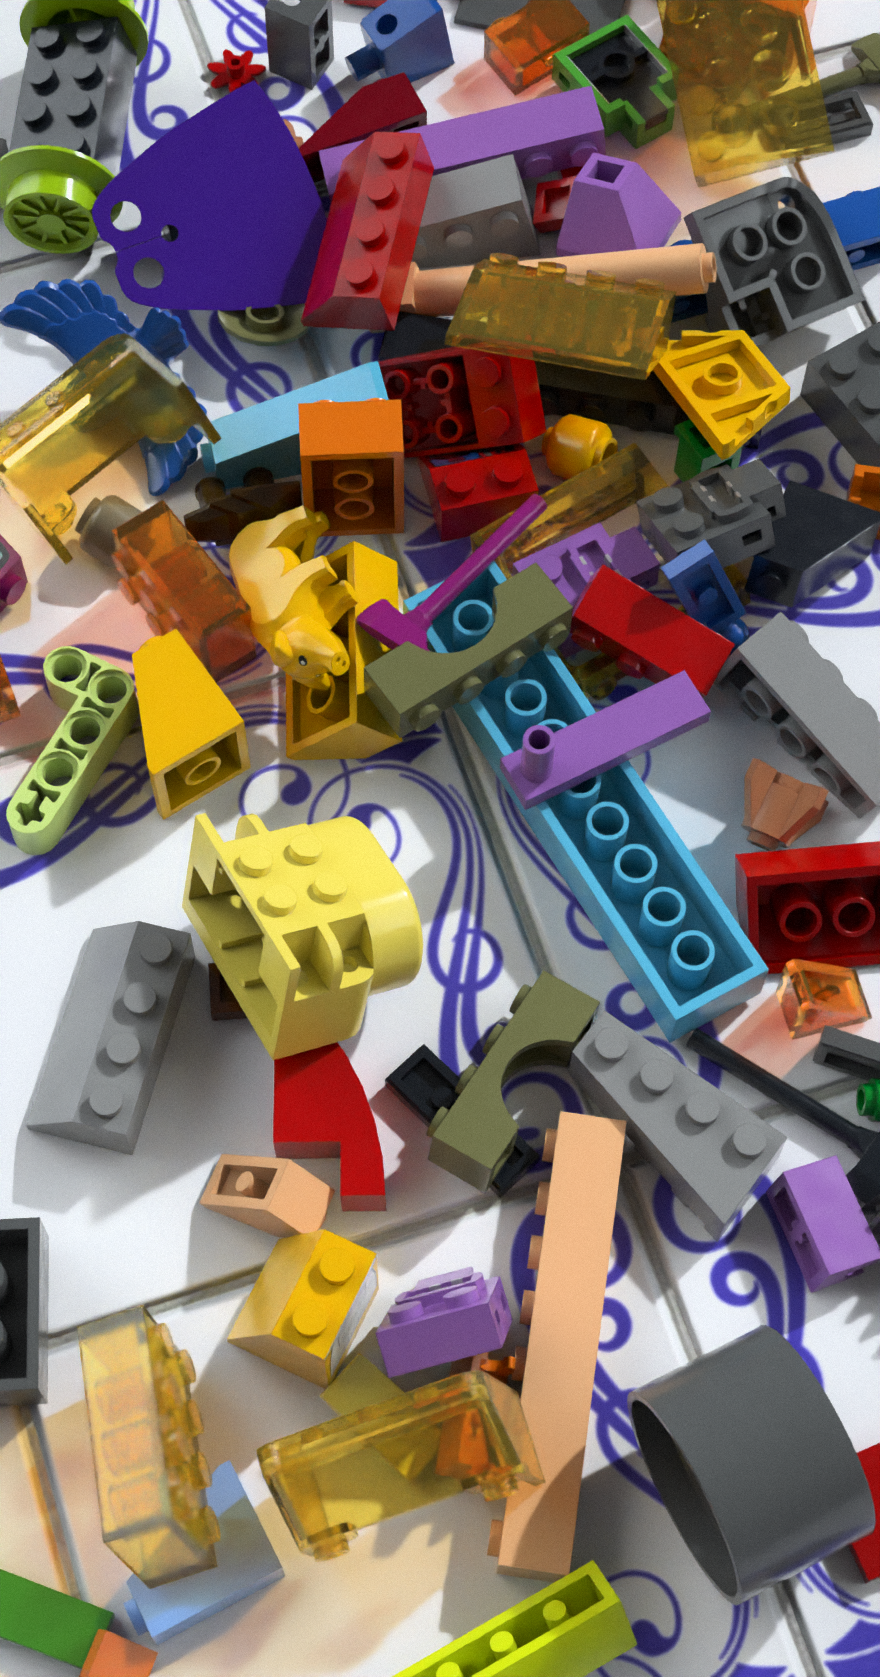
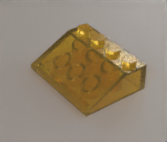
(745, 85)
(563, 316)

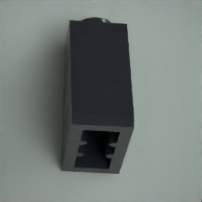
(813, 545)

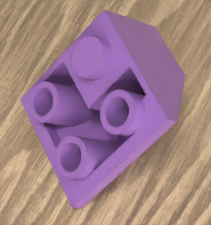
(615, 210)

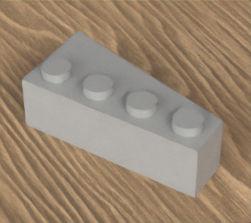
(474, 215)
(809, 709)
(678, 1121)

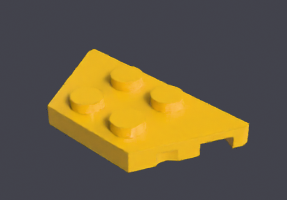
(723, 385)

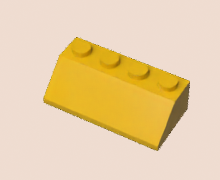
(343, 718)

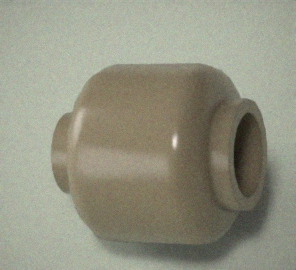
(97, 526)

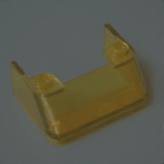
(85, 425)
(399, 1458)

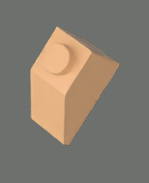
(268, 1194)

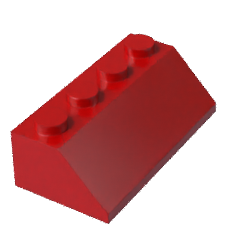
(370, 234)
(811, 904)

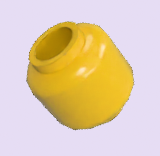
(577, 445)

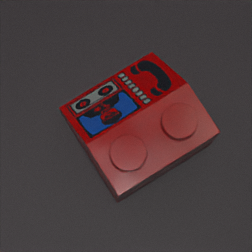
(476, 487)

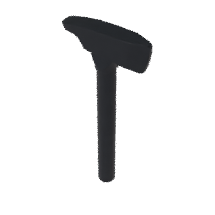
(862, 1141)

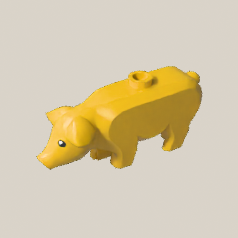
(287, 597)

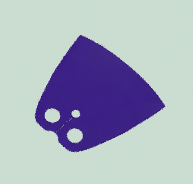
(239, 208)

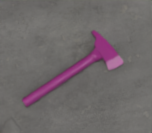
(394, 628)

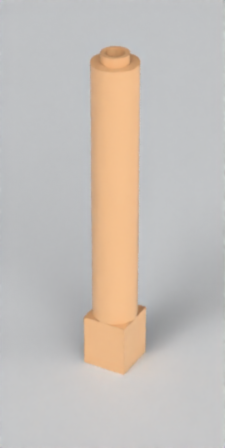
(680, 267)

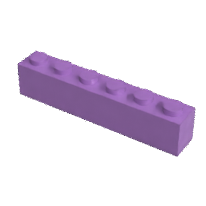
(540, 134)

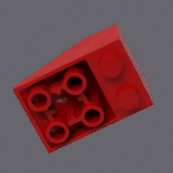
(464, 400)

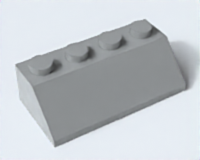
(114, 1035)

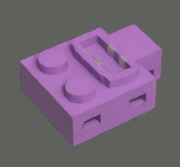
(578, 557)
(444, 1321)

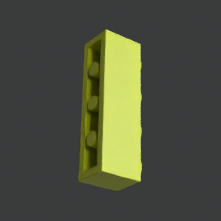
(551, 1634)

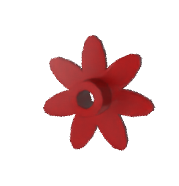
(235, 70)

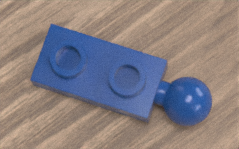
(707, 592)

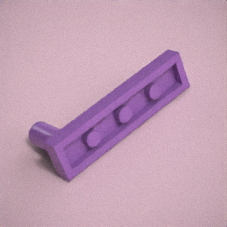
(603, 740)

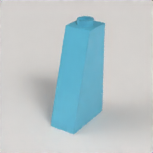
(269, 431)

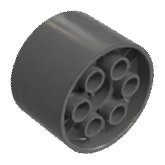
(752, 1463)

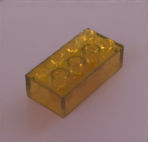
(147, 1448)

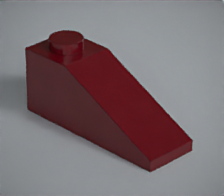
(377, 107)

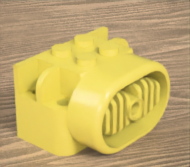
(302, 925)

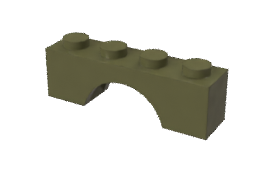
(418, 685)
(478, 1130)

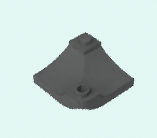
(772, 262)

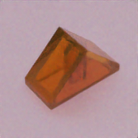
(820, 996)

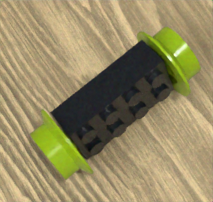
(69, 118)

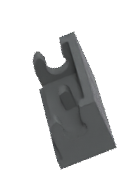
(300, 40)

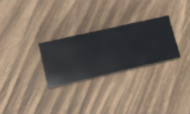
(428, 1084)

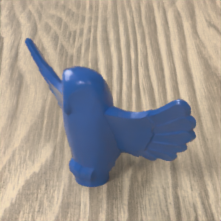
(78, 320)

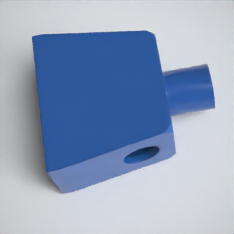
(402, 38)

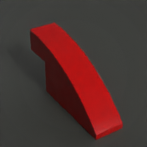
(327, 1115)

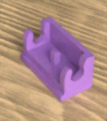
(823, 1223)

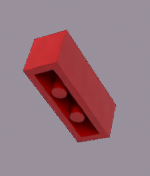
(645, 632)

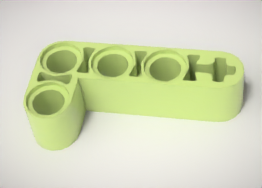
(63, 755)

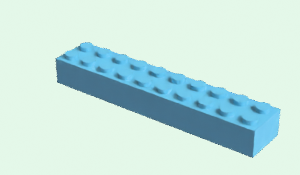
(608, 838)

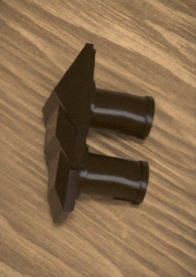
(225, 516)

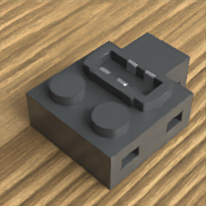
(719, 505)

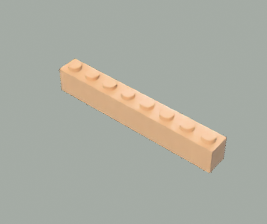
(562, 1341)

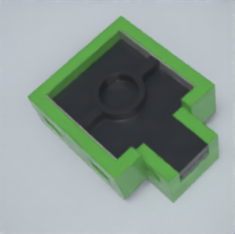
(627, 79)

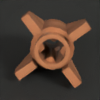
(779, 806)

